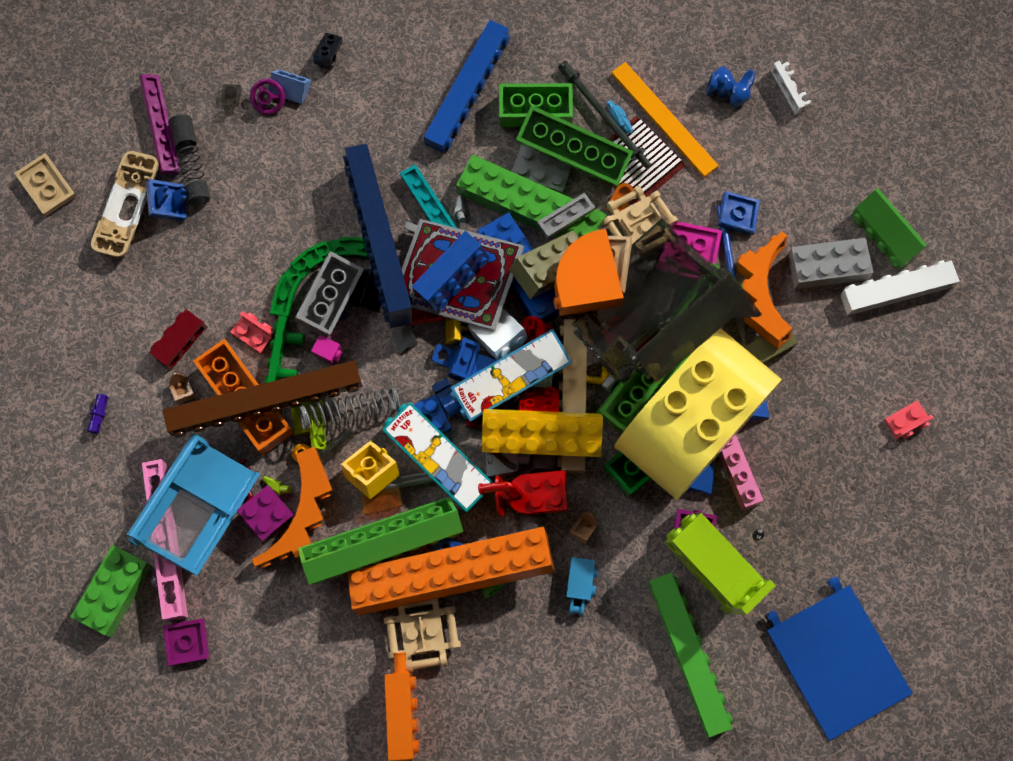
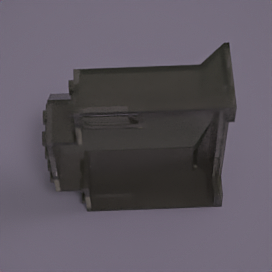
(666, 287)

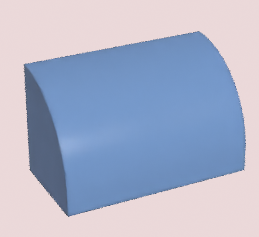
(294, 86)

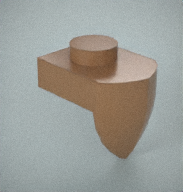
(180, 388)
(584, 527)

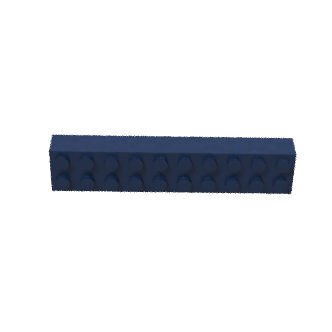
(377, 236)

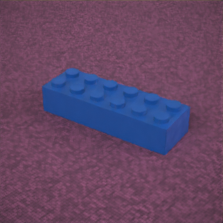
(540, 306)

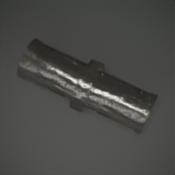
(335, 445)

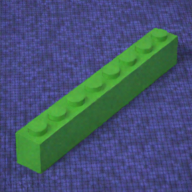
(689, 655)

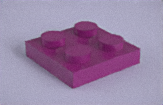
(186, 642)

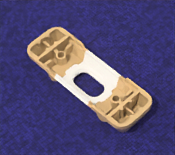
(113, 234)

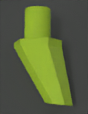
(277, 486)

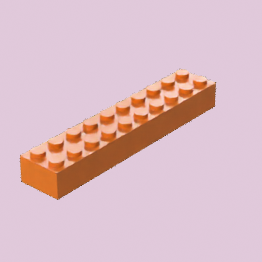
(450, 571)

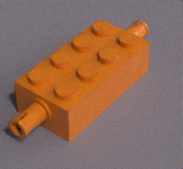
(400, 711)

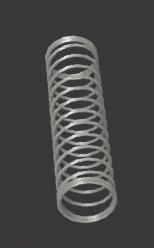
(304, 415)

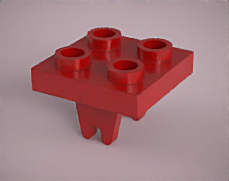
(540, 399)

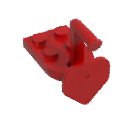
(540, 493)

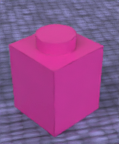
(327, 350)

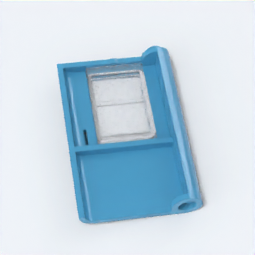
(191, 497)

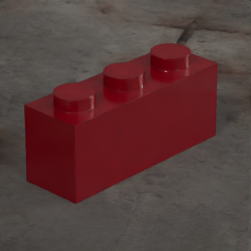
(177, 339)

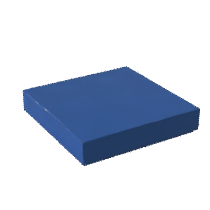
(738, 213)

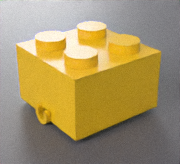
(370, 469)

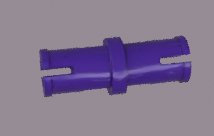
(97, 413)

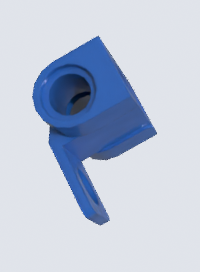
(460, 360)

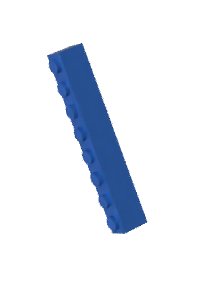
(466, 87)

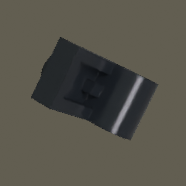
(327, 50)

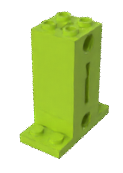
(717, 565)

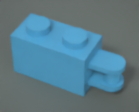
(580, 583)

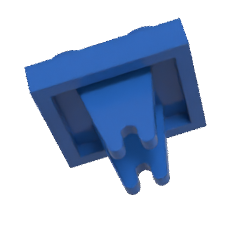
(166, 200)

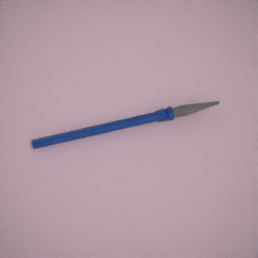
(730, 267)

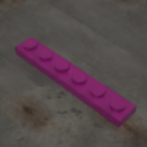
(159, 124)

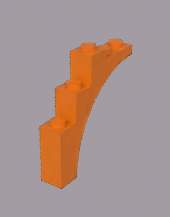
(756, 270)
(314, 485)

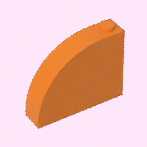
(587, 276)

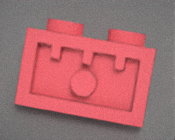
(252, 332)
(907, 419)

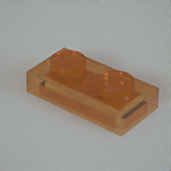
(383, 501)

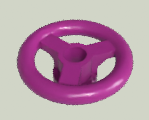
(260, 96)

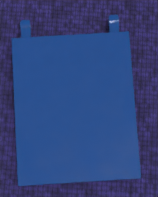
(838, 661)

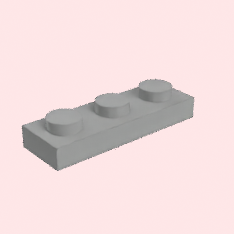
(566, 215)

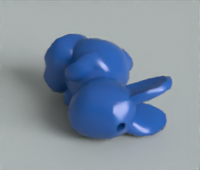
(724, 84)

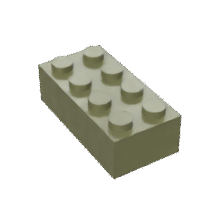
(538, 267)

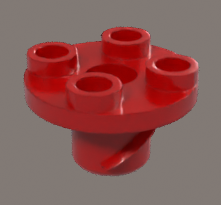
(535, 327)

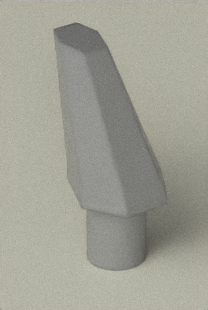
(459, 210)

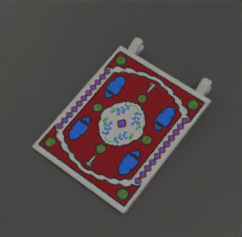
(480, 299)

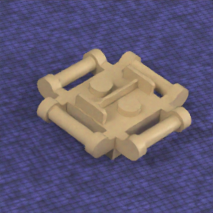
(638, 217)
(423, 634)

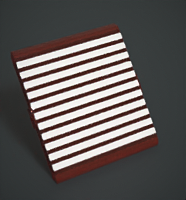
(662, 159)

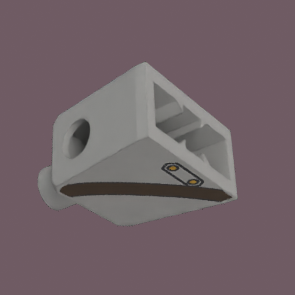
(504, 463)

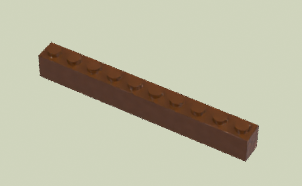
(262, 398)

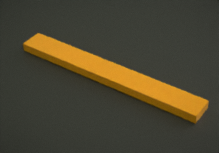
(664, 120)

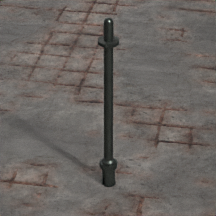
(573, 77)

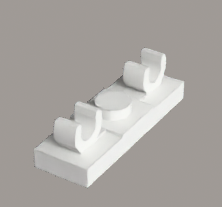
(789, 87)

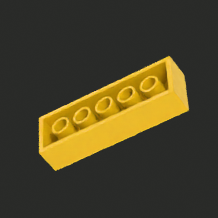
(542, 432)

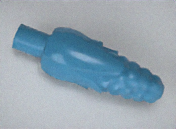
(619, 117)

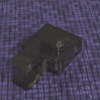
(230, 96)

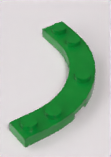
(305, 263)

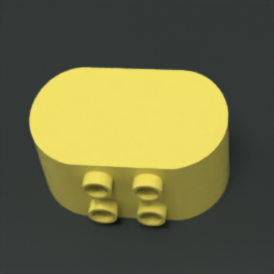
(697, 413)

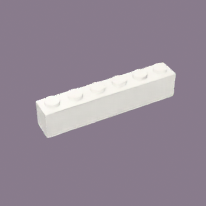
(899, 287)

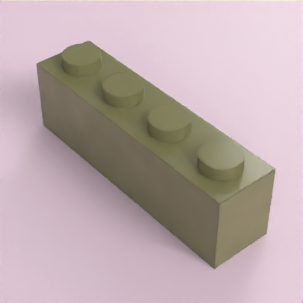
(767, 352)

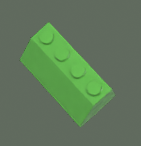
(888, 229)

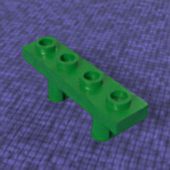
(277, 347)

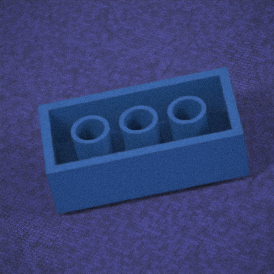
(451, 271)

